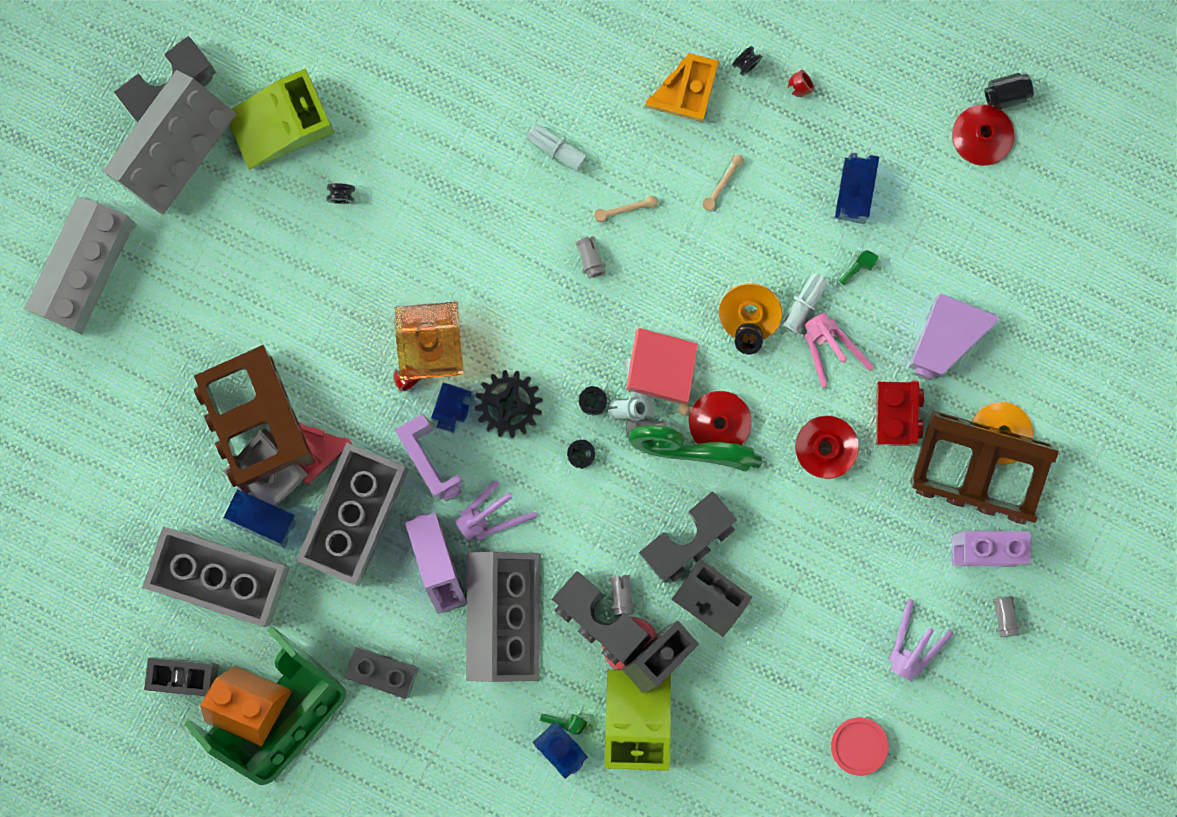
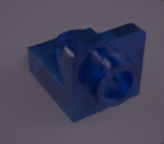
(560, 750)

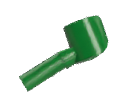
(866, 259)
(574, 725)

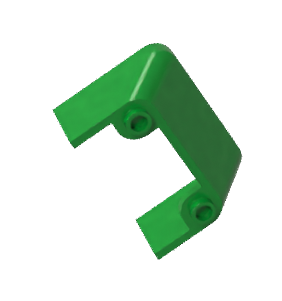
(308, 708)

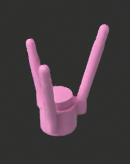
(823, 331)

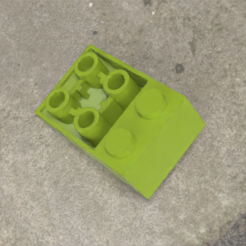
(280, 120)
(637, 724)

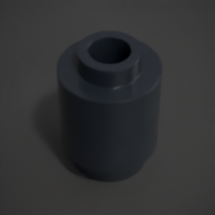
(1009, 91)

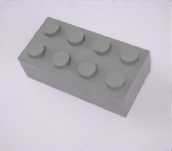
(169, 142)
(352, 514)
(216, 577)

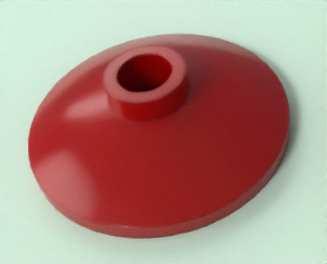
(975, 147)
(723, 405)
(842, 442)

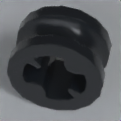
(747, 60)
(340, 193)
(750, 348)
(601, 403)
(574, 460)

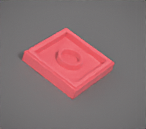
(661, 366)

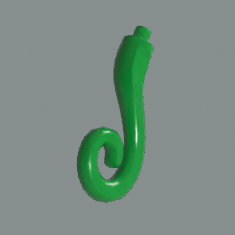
(668, 443)

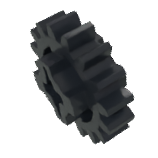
(494, 400)

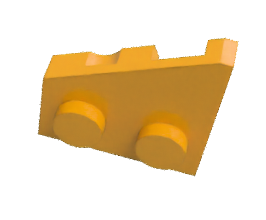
(686, 89)

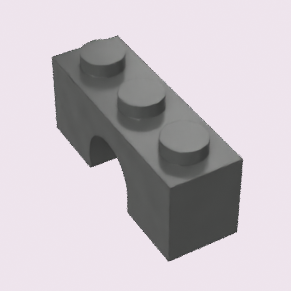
(184, 57)
(711, 521)
(578, 601)

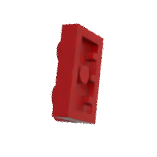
(898, 413)

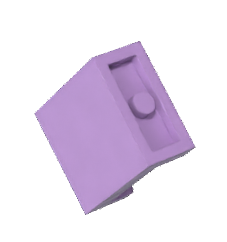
(409, 435)
(991, 548)

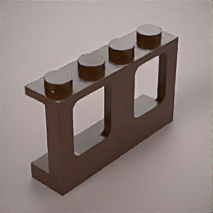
(268, 407)
(987, 447)

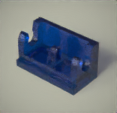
(856, 188)
(260, 518)

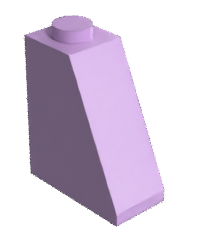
(947, 335)
(435, 563)

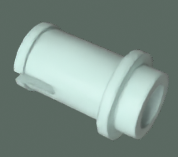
(634, 409)

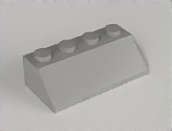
(80, 264)
(502, 617)

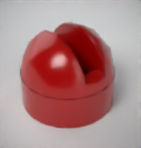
(802, 84)
(403, 385)

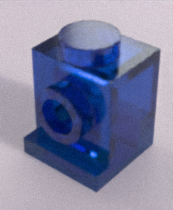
(451, 407)

